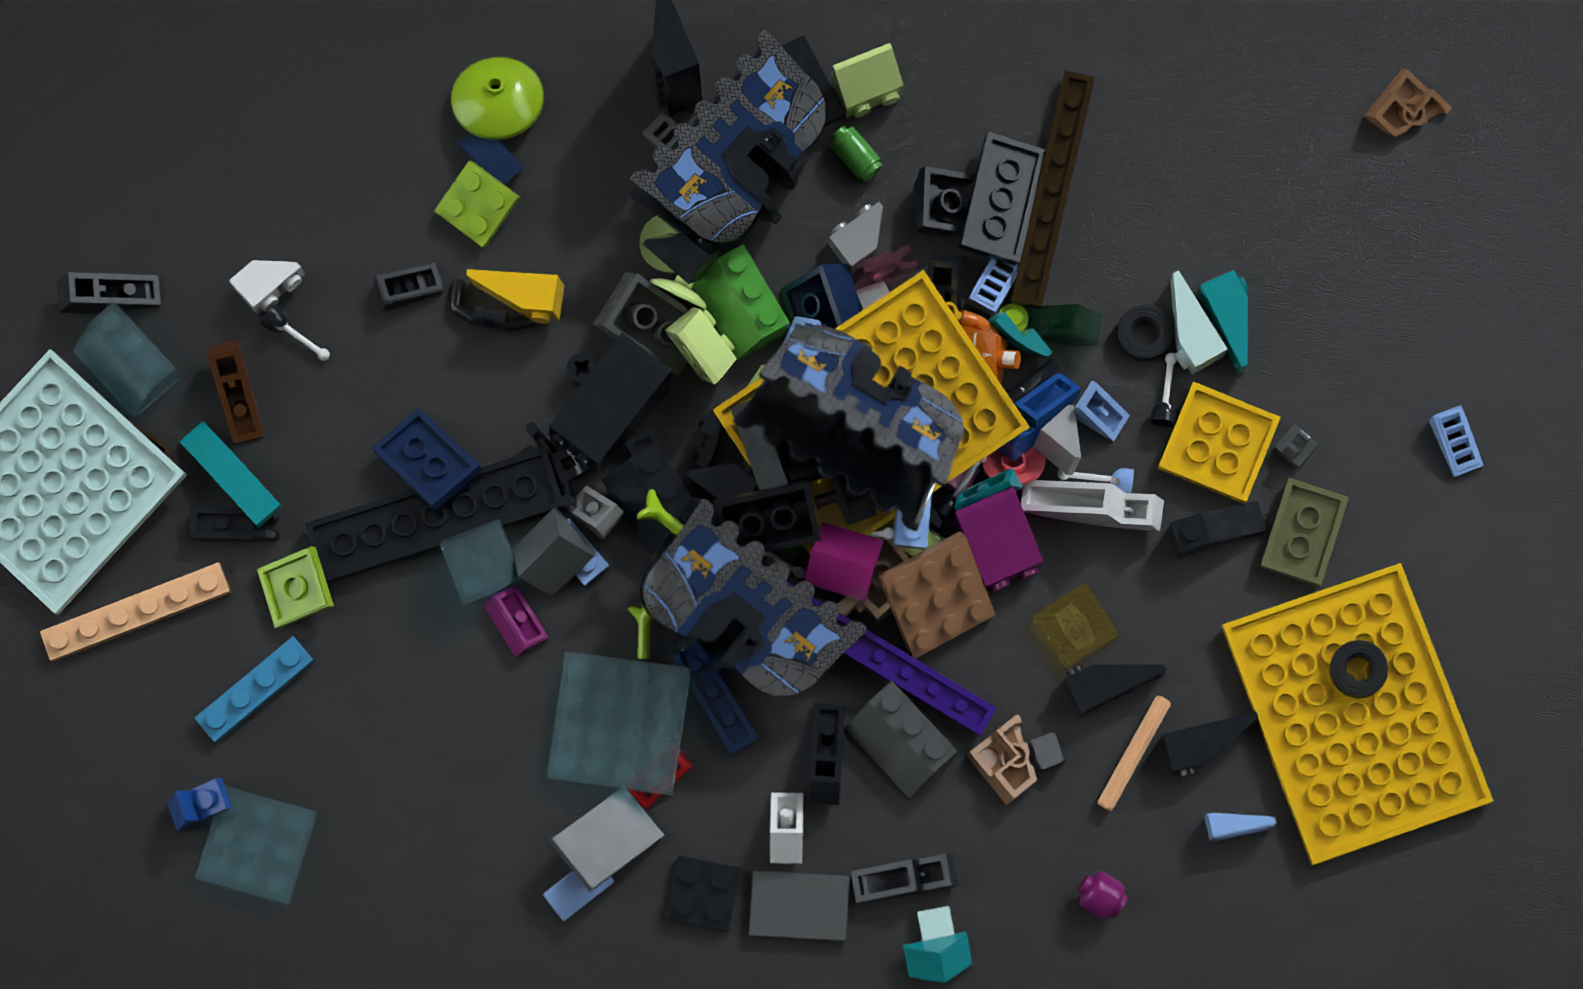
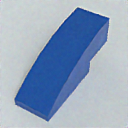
(1038, 409)

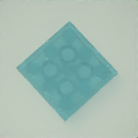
(257, 846)

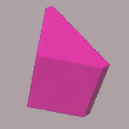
(843, 561)

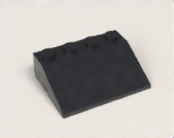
(674, 62)

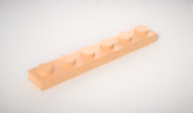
(135, 612)

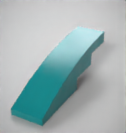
(230, 474)

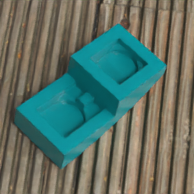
(1025, 341)

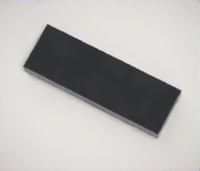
(803, 55)

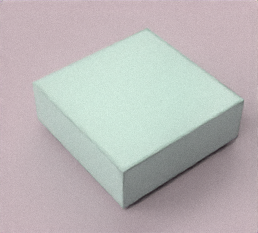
(935, 923)

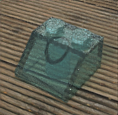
(480, 561)

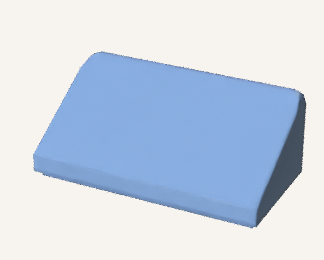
(571, 895)

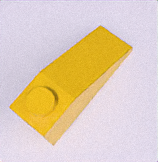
(530, 294)

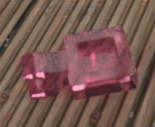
(881, 265)

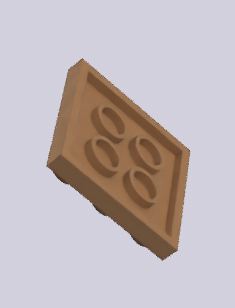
(936, 595)

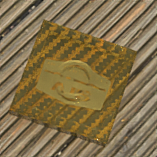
(1075, 625)

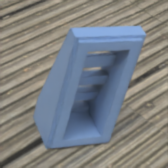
(984, 304)
(1446, 446)
(1226, 826)

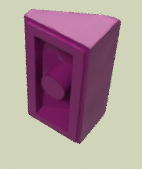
(515, 621)

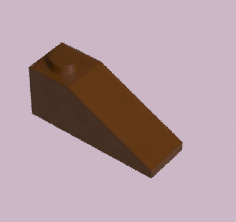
(235, 390)

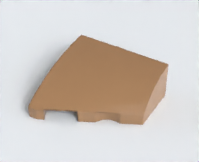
(1405, 104)
(1005, 761)

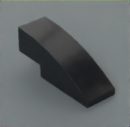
(904, 878)

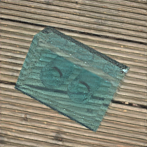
(125, 360)

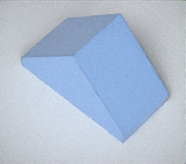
(1100, 412)

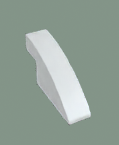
(1093, 504)

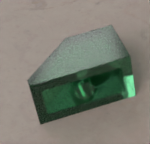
(1067, 324)

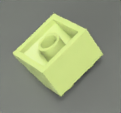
(867, 81)
(702, 345)

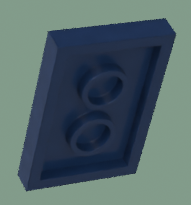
(426, 459)

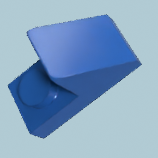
(198, 804)

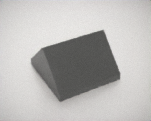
(551, 554)

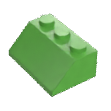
(741, 303)

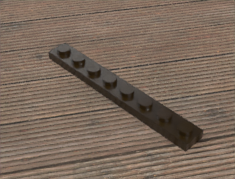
(1052, 190)

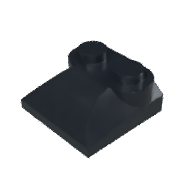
(941, 200)

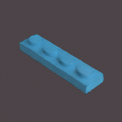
(254, 689)

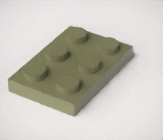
(1304, 532)

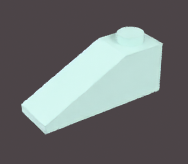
(1195, 335)

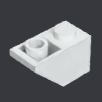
(265, 281)

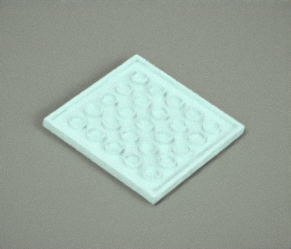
(71, 481)

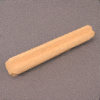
(1134, 753)

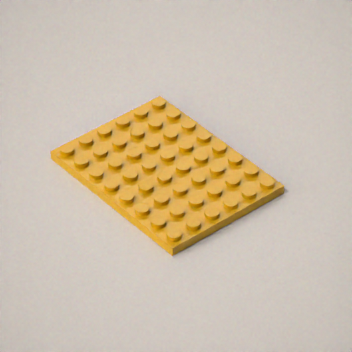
(922, 335)
(1345, 762)

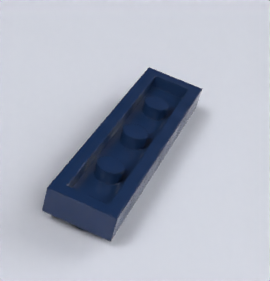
(716, 699)

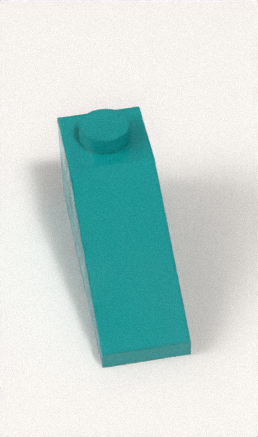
(1227, 308)

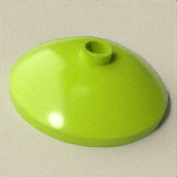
(500, 111)

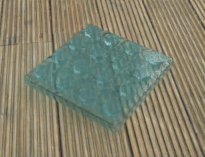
(618, 723)

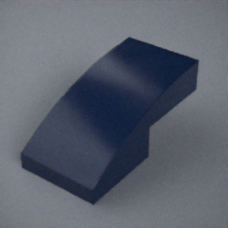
(491, 156)

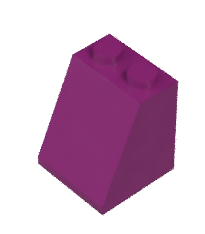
(999, 539)

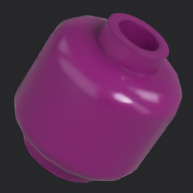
(1102, 895)

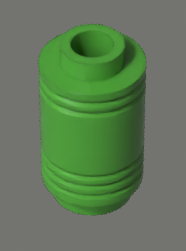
(856, 153)

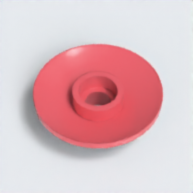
(1027, 466)

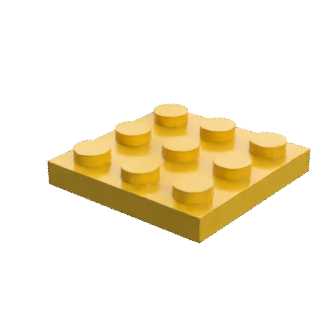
(1219, 442)

